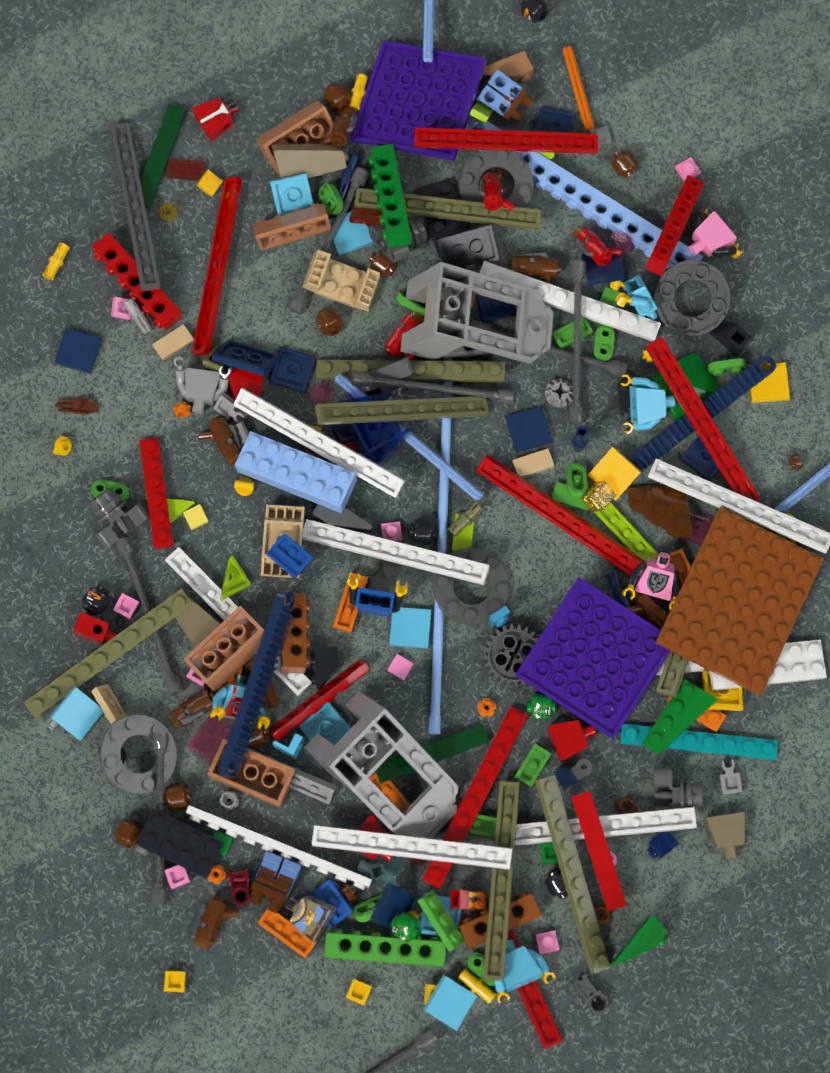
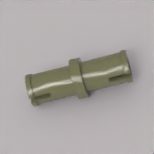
(465, 519)

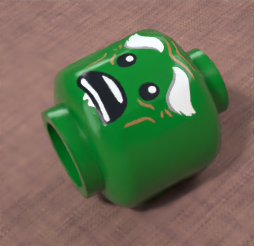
(541, 706)
(406, 926)

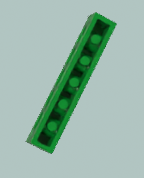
(390, 196)

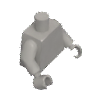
(200, 385)

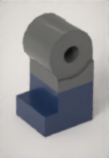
(573, 775)

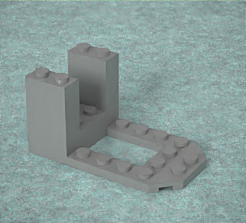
(447, 313)
(366, 748)

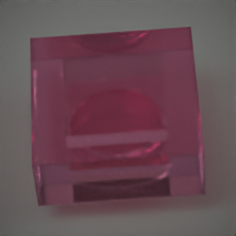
(622, 241)
(319, 394)

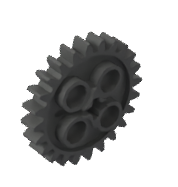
(497, 647)

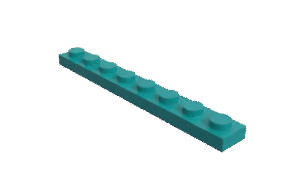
(707, 743)

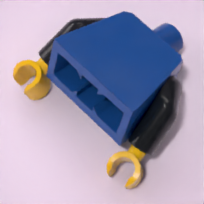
(373, 601)

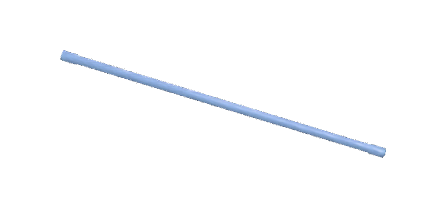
(435, 718)

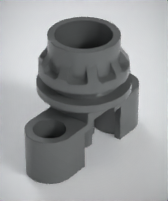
(399, 253)
(397, 370)
(108, 507)
(686, 794)

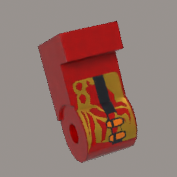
(469, 900)

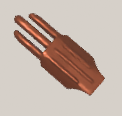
(79, 406)

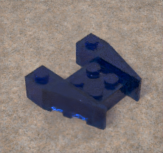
(379, 438)

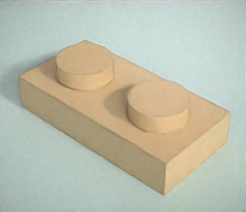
(108, 703)

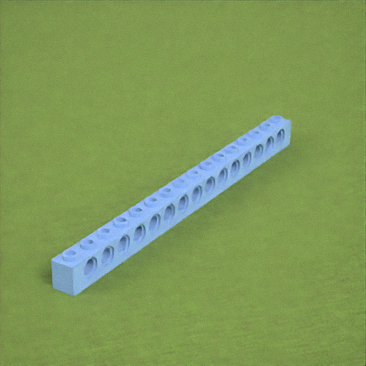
(596, 198)

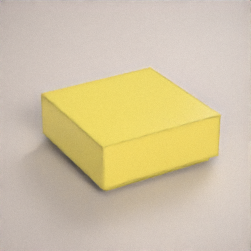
(195, 517)

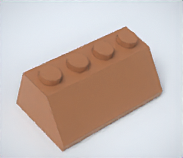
(304, 127)
(291, 227)
(226, 649)
(256, 777)

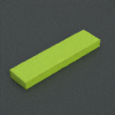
(626, 532)

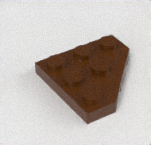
(663, 508)

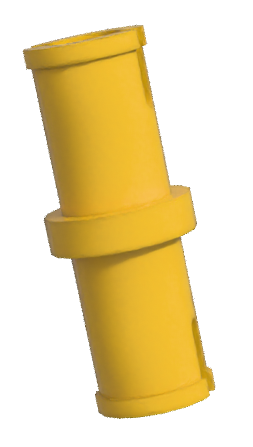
(358, 91)
(56, 261)
(477, 986)

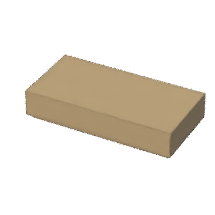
(173, 342)
(533, 463)

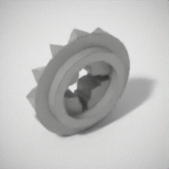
(553, 397)

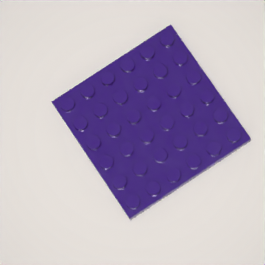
(417, 93)
(594, 658)

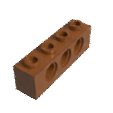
(290, 662)
(530, 912)

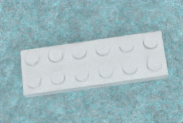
(796, 663)

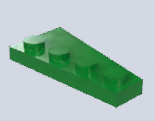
(678, 716)

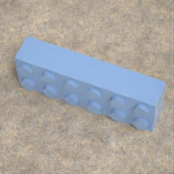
(296, 472)

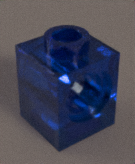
(661, 845)

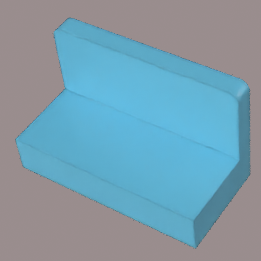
(294, 747)

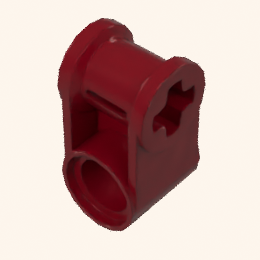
(240, 885)

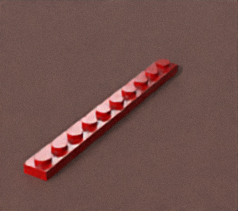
(505, 140)
(216, 266)
(700, 419)
(558, 514)
(478, 790)

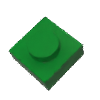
(548, 853)

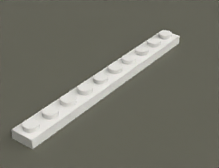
(590, 308)
(319, 442)
(740, 505)
(395, 552)
(211, 595)
(615, 825)
(412, 847)
(286, 851)

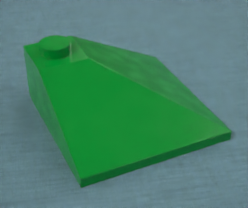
(697, 375)
(645, 938)

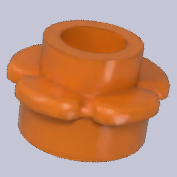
(182, 409)
(486, 712)
(221, 874)

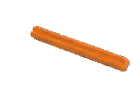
(578, 88)

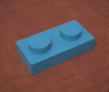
(499, 618)

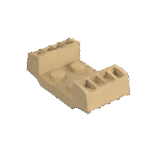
(341, 281)
(278, 521)

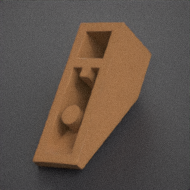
(516, 67)

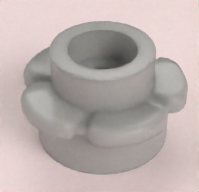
(228, 795)

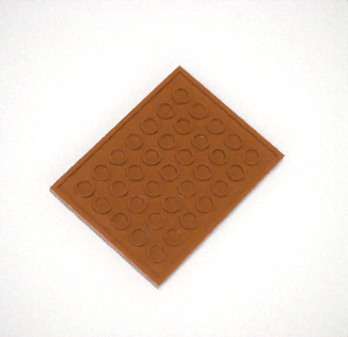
(739, 601)

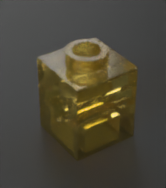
(598, 496)

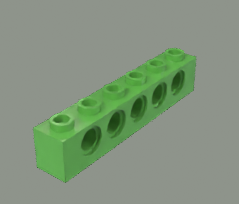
(333, 949)

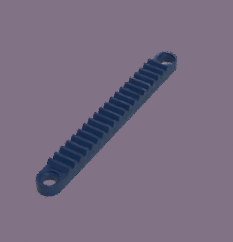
(714, 404)
(257, 684)

